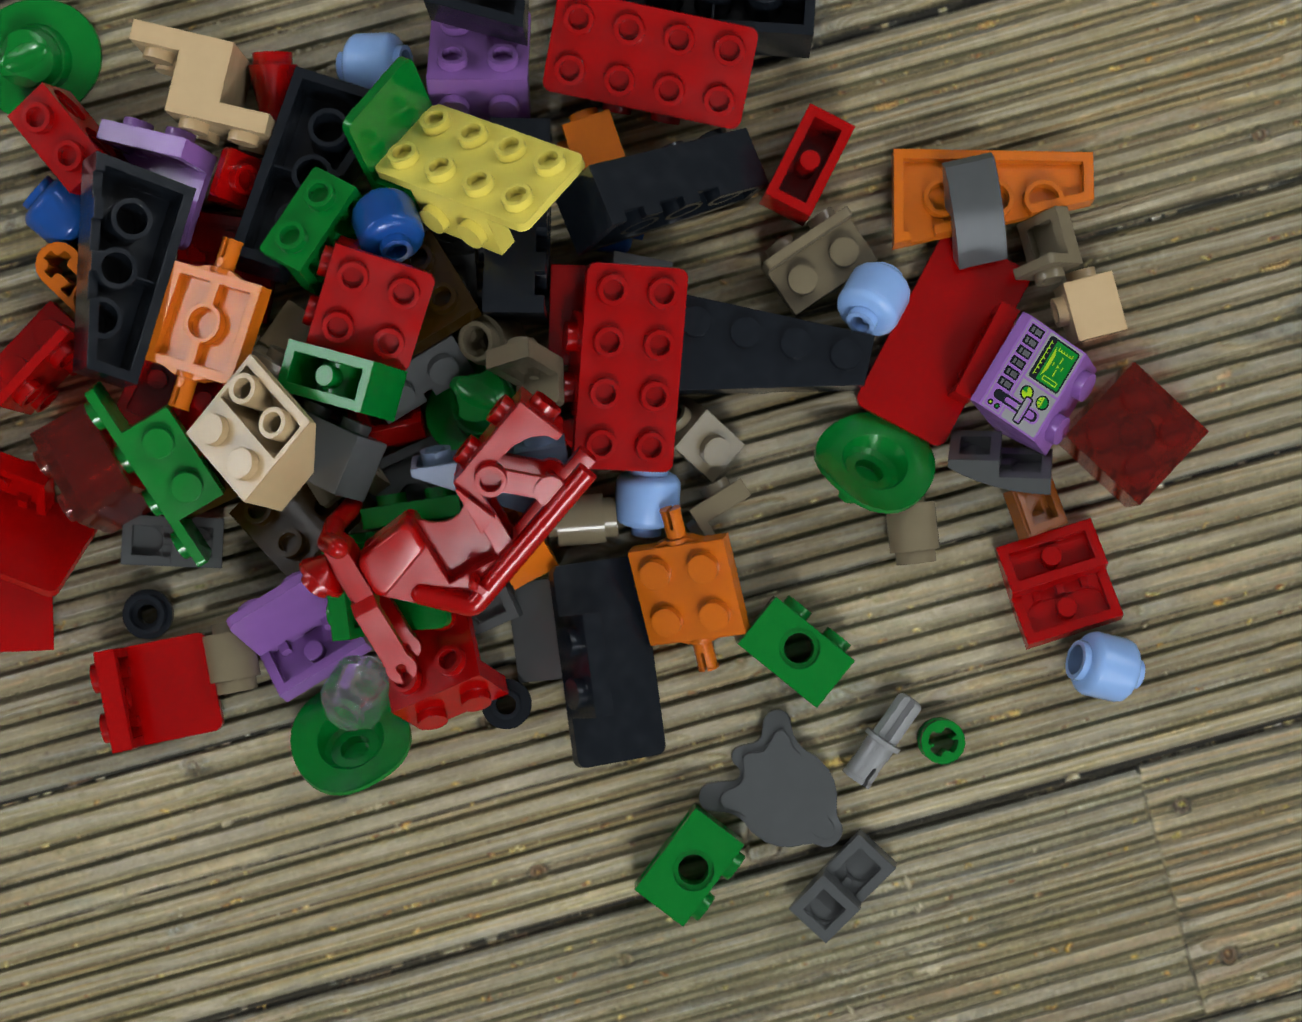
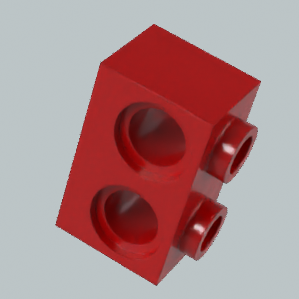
(60, 132)

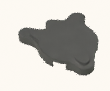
(780, 789)

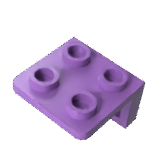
(478, 73)
(167, 154)
(292, 636)

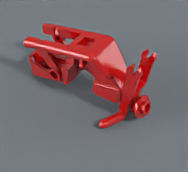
(459, 560)

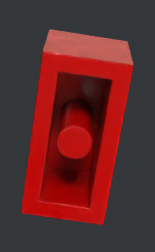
(807, 164)

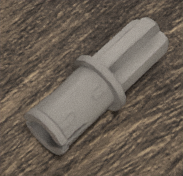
(882, 740)

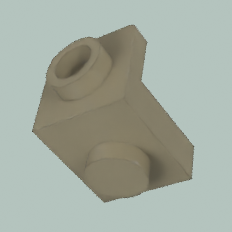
(1048, 247)
(530, 366)
(704, 440)
(718, 499)

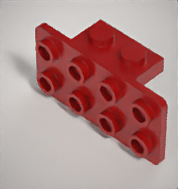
(651, 61)
(942, 344)
(626, 365)
(35, 535)

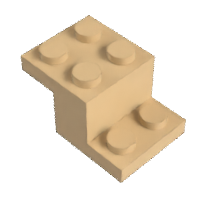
(206, 86)

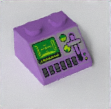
(1034, 385)

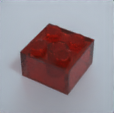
(1131, 435)
(87, 472)

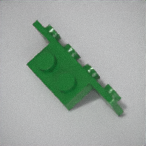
(166, 463)

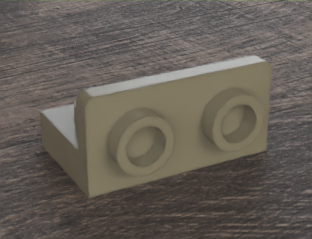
(816, 261)

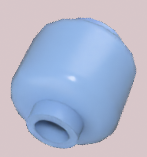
(368, 57)
(873, 298)
(642, 496)
(1105, 666)

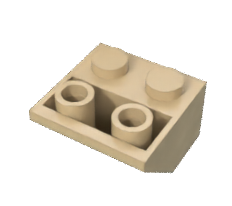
(257, 437)

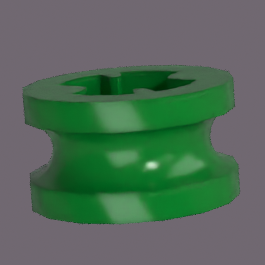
(938, 725)

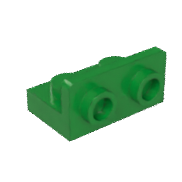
(311, 220)

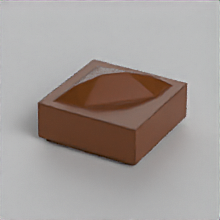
(1035, 512)

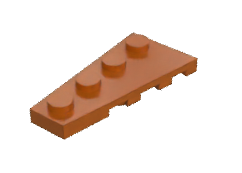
(1027, 182)

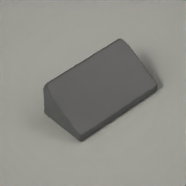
(536, 634)

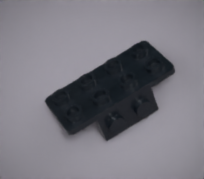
(606, 663)

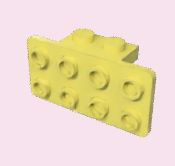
(478, 176)

